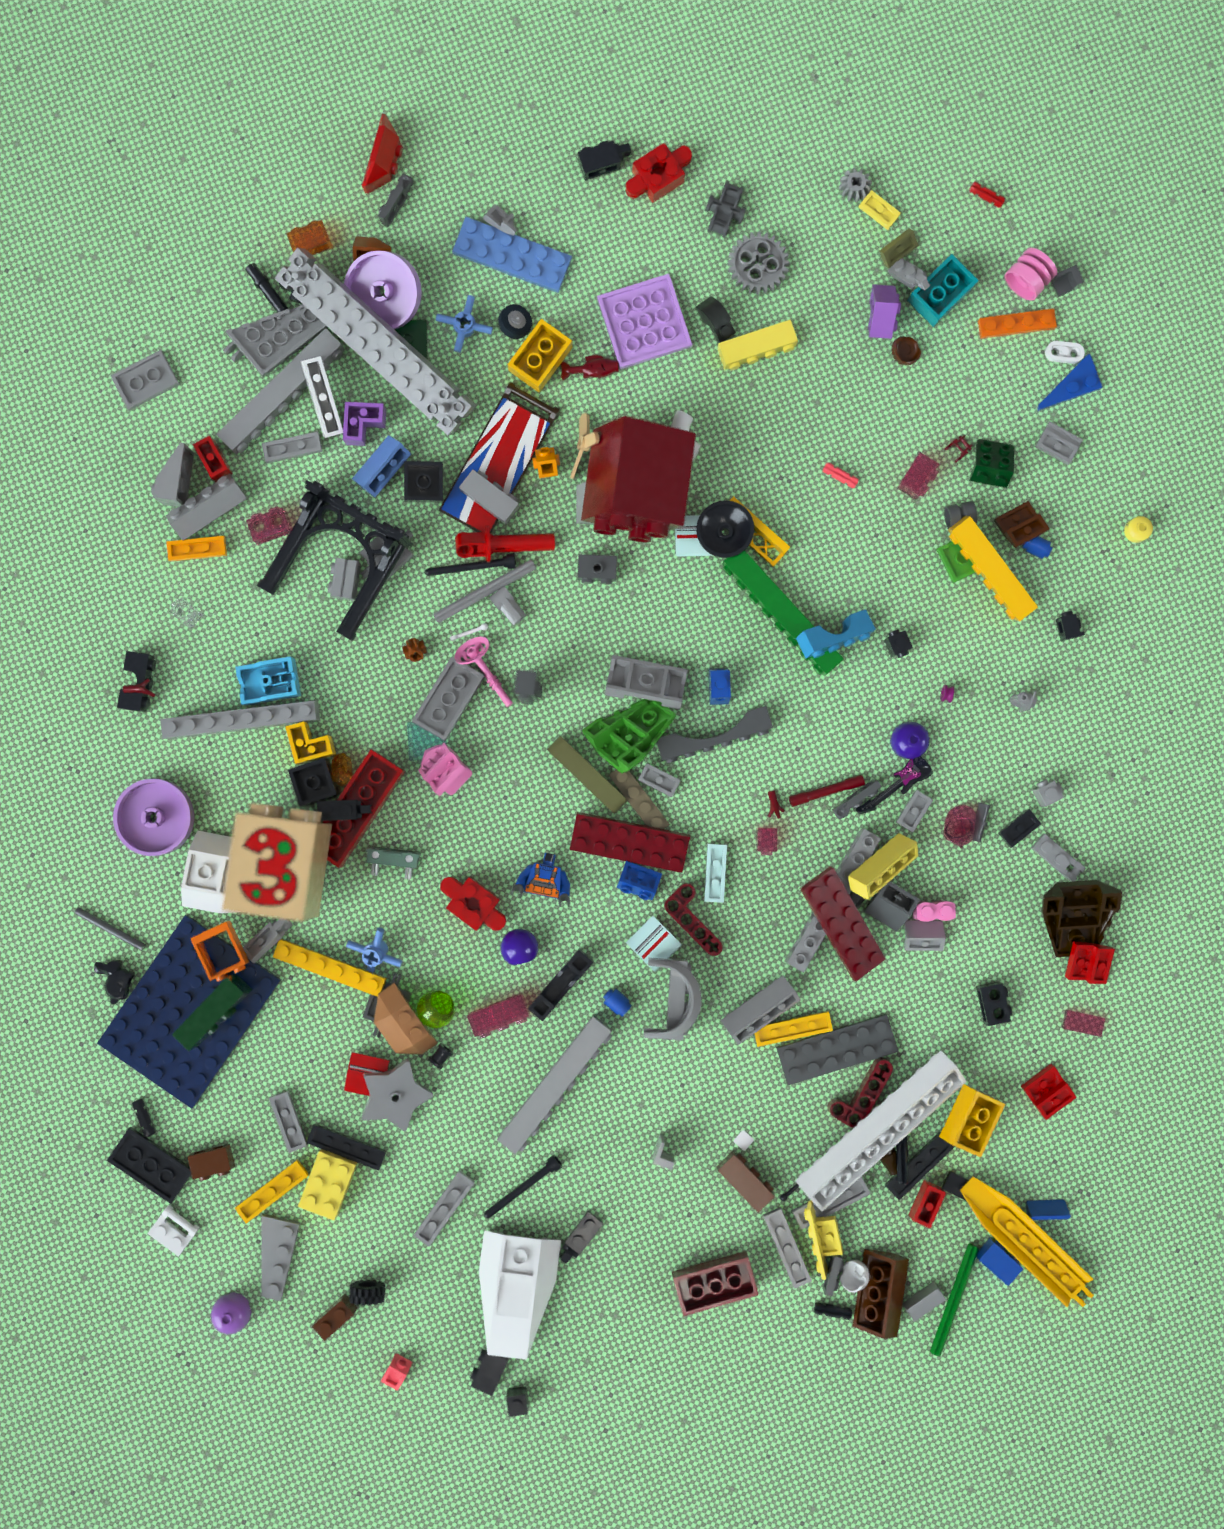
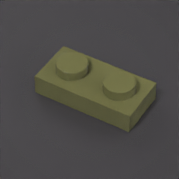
(899, 248)

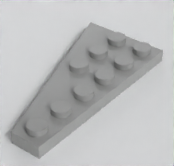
(276, 337)

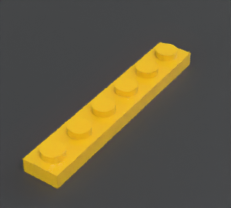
(329, 967)

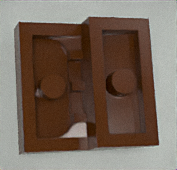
(1021, 524)

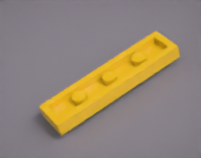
(794, 1028)
(271, 1191)

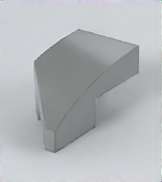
(500, 220)

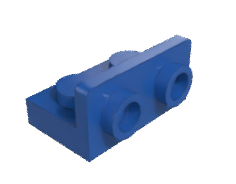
(639, 881)

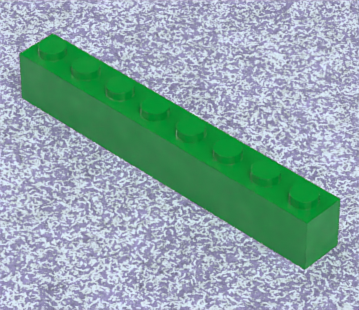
(776, 605)

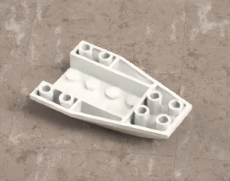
(206, 872)
(515, 1289)

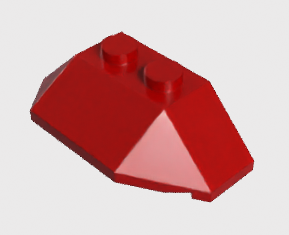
(383, 157)

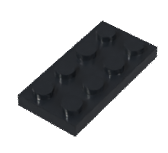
(150, 1165)

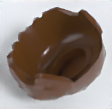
(905, 350)

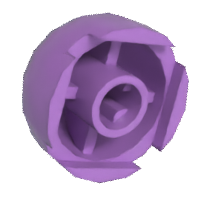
(231, 1313)

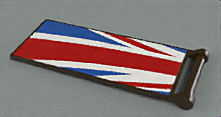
(501, 454)

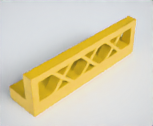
(769, 536)

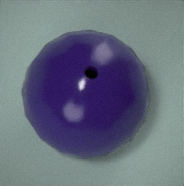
(519, 947)

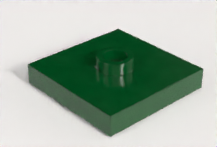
(415, 334)

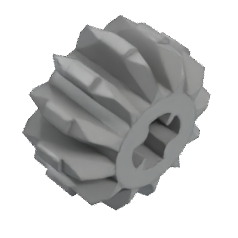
(860, 182)

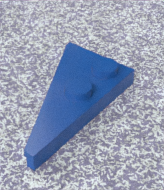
(1078, 382)

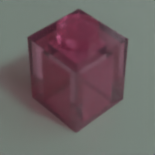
(766, 840)

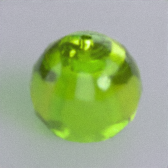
(435, 1009)

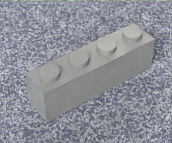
(206, 506)
(760, 1010)

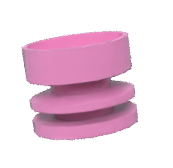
(1031, 274)

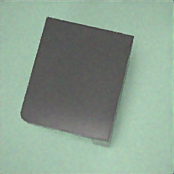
(1067, 280)

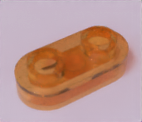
(341, 769)

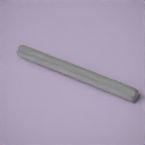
(484, 591)

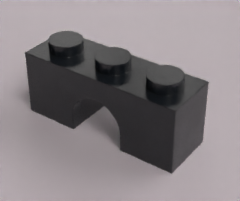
(142, 667)

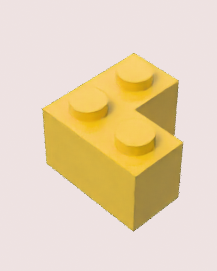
(304, 747)

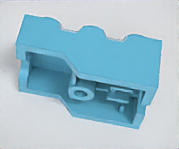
(268, 681)

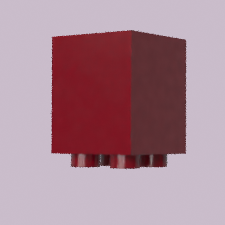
(638, 479)

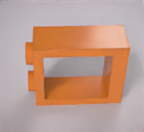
(205, 958)

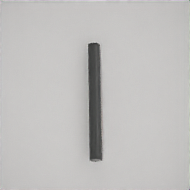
(110, 929)

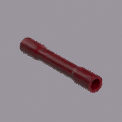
(847, 784)

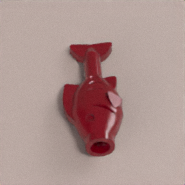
(595, 367)

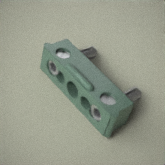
(392, 857)

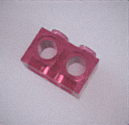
(270, 531)

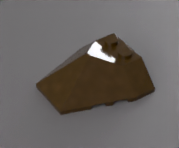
(1079, 913)

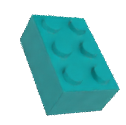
(947, 288)

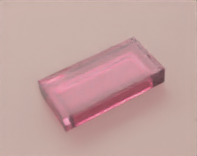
(1083, 1023)

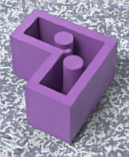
(884, 307)
(358, 417)

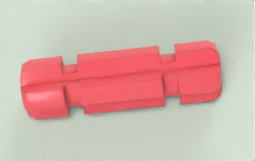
(840, 475)

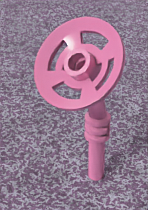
(476, 656)

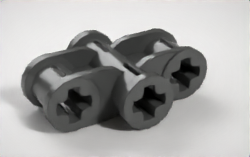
(725, 209)

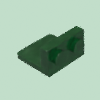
(993, 463)

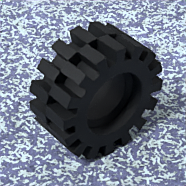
(367, 1292)

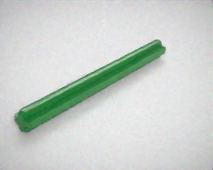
(954, 1300)

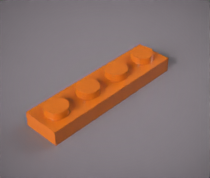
(1017, 323)

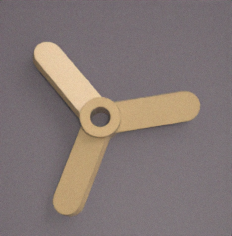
(585, 440)

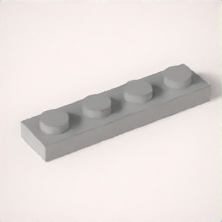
(854, 1193)
(444, 1208)
(787, 1248)

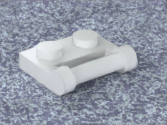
(170, 1235)

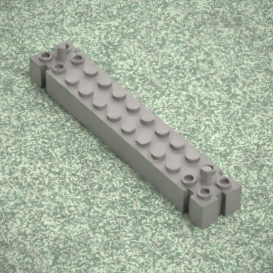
(375, 341)

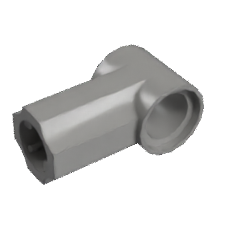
(505, 602)

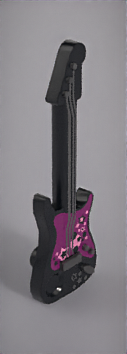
(913, 772)

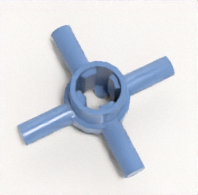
(468, 329)
(375, 952)

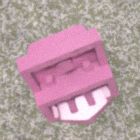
(443, 769)

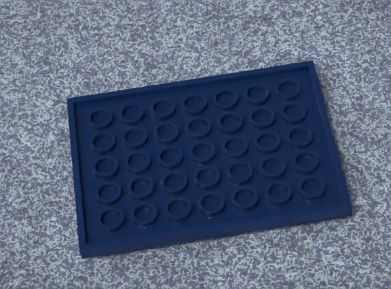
(166, 998)

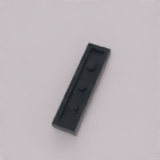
(346, 1147)
(920, 1165)

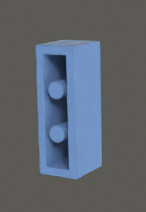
(381, 466)

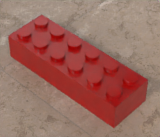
(372, 786)

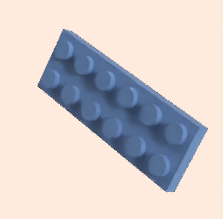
(512, 255)

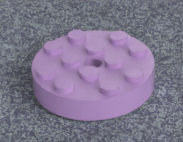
(399, 282)
(173, 819)

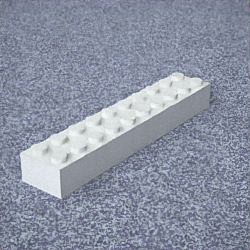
(881, 1130)

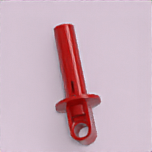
(484, 544)

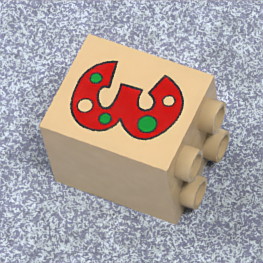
(277, 863)

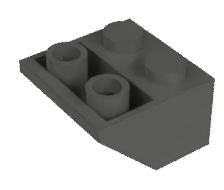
(892, 906)

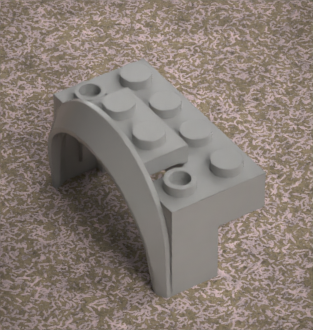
(680, 1014)

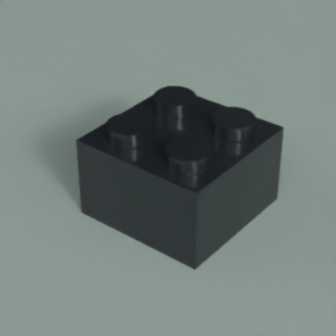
(423, 481)
(313, 782)

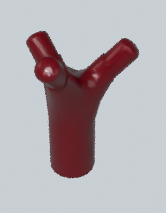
(138, 688)
(774, 805)

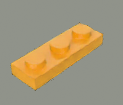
(196, 548)

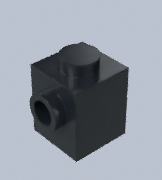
(898, 643)

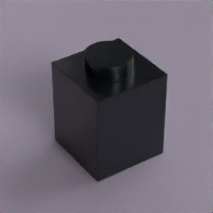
(517, 1401)

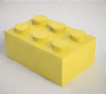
(327, 1184)

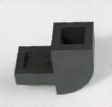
(717, 318)

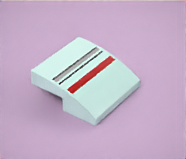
(686, 539)
(653, 942)

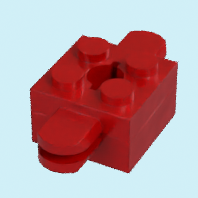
(658, 172)
(473, 903)

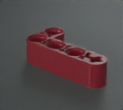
(695, 922)
(863, 1091)

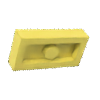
(879, 210)

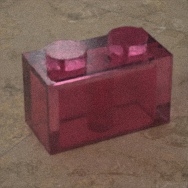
(918, 476)

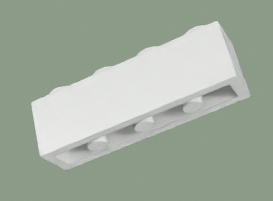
(322, 397)

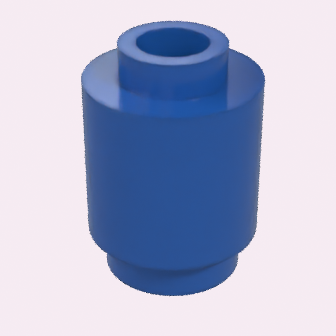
(1038, 547)
(617, 1002)

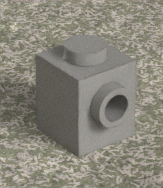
(1048, 792)

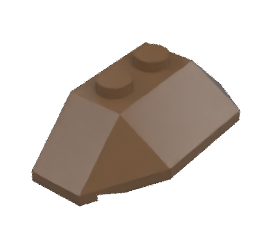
(401, 1024)

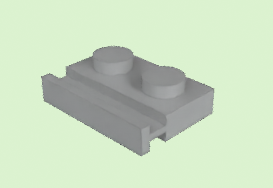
(1058, 443)

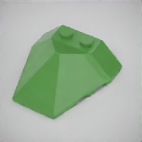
(629, 734)

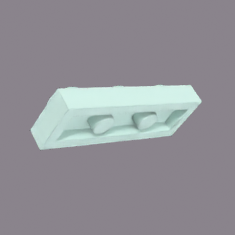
(715, 873)

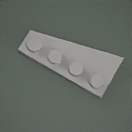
(277, 1251)

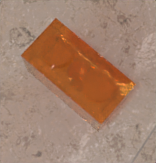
(310, 237)

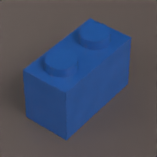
(994, 1257)

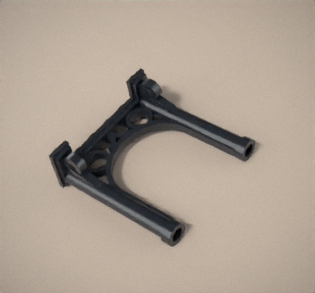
(313, 506)

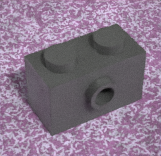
(597, 568)

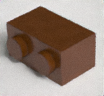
(211, 1161)
(334, 1317)

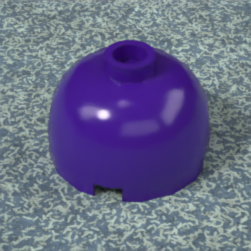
(909, 740)

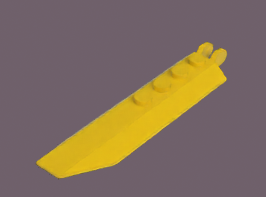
(1027, 1242)

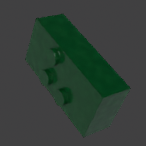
(213, 1010)

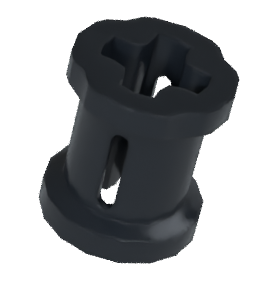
(440, 1056)

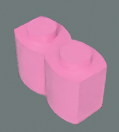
(937, 910)

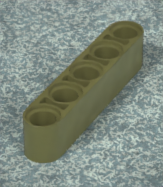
(587, 774)

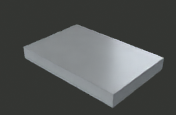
(145, 380)

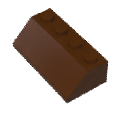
(881, 1301)

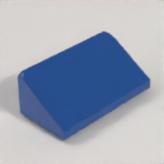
(1047, 1209)

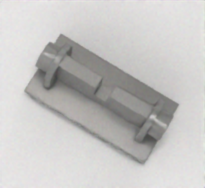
(1024, 700)

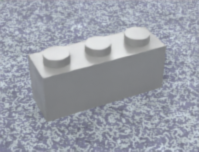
(490, 496)

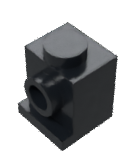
(1069, 626)

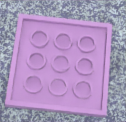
(644, 321)

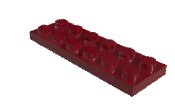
(629, 842)
(842, 923)

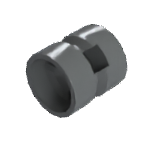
(954, 513)

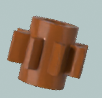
(414, 649)

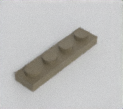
(638, 799)

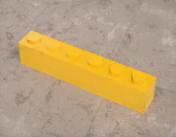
(992, 568)

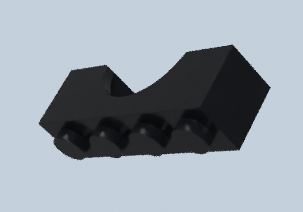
(560, 984)

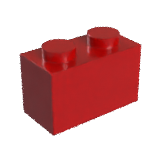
(212, 458)
(927, 1204)

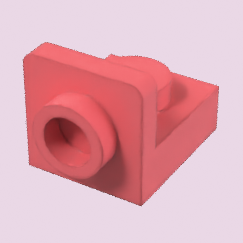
(396, 1371)

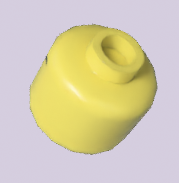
(1138, 529)

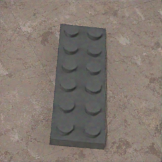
(837, 1049)

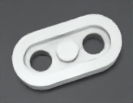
(1063, 352)

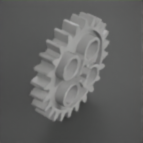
(749, 249)

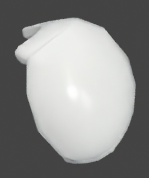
(854, 1276)

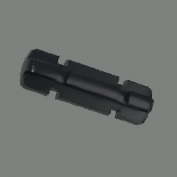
(143, 1117)
(833, 1311)

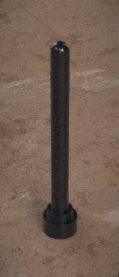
(507, 561)
(552, 1165)

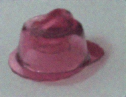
(960, 825)

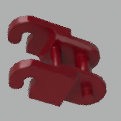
(955, 443)

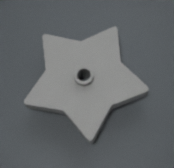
(394, 1082)

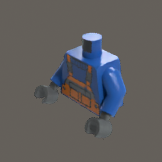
(544, 880)

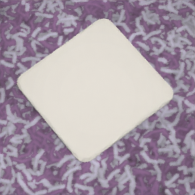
(743, 1140)

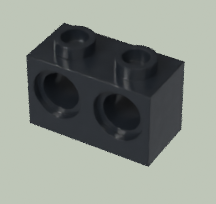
(988, 1005)

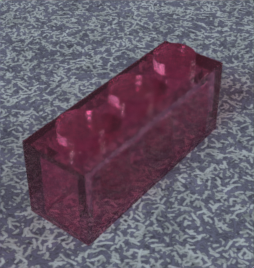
(498, 1015)

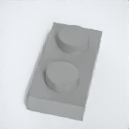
(659, 780)
(914, 811)

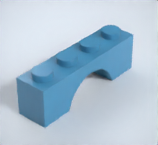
(817, 640)

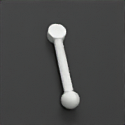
(484, 626)

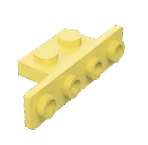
(825, 1238)

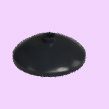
(720, 517)

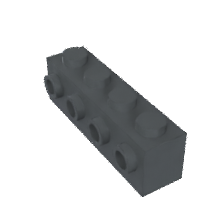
(527, 687)

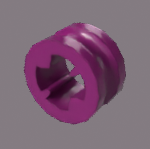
(947, 693)

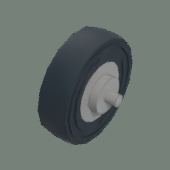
(515, 321)

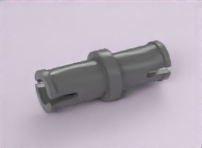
(980, 823)

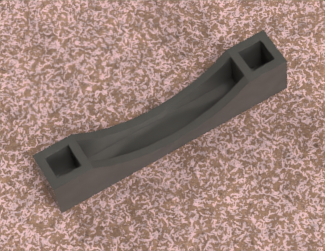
(753, 722)

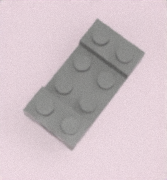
(646, 681)

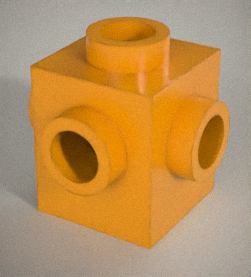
(546, 462)

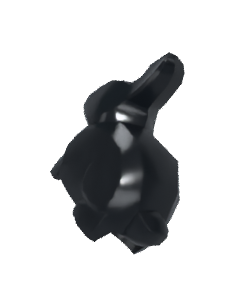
(117, 980)

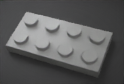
(448, 699)

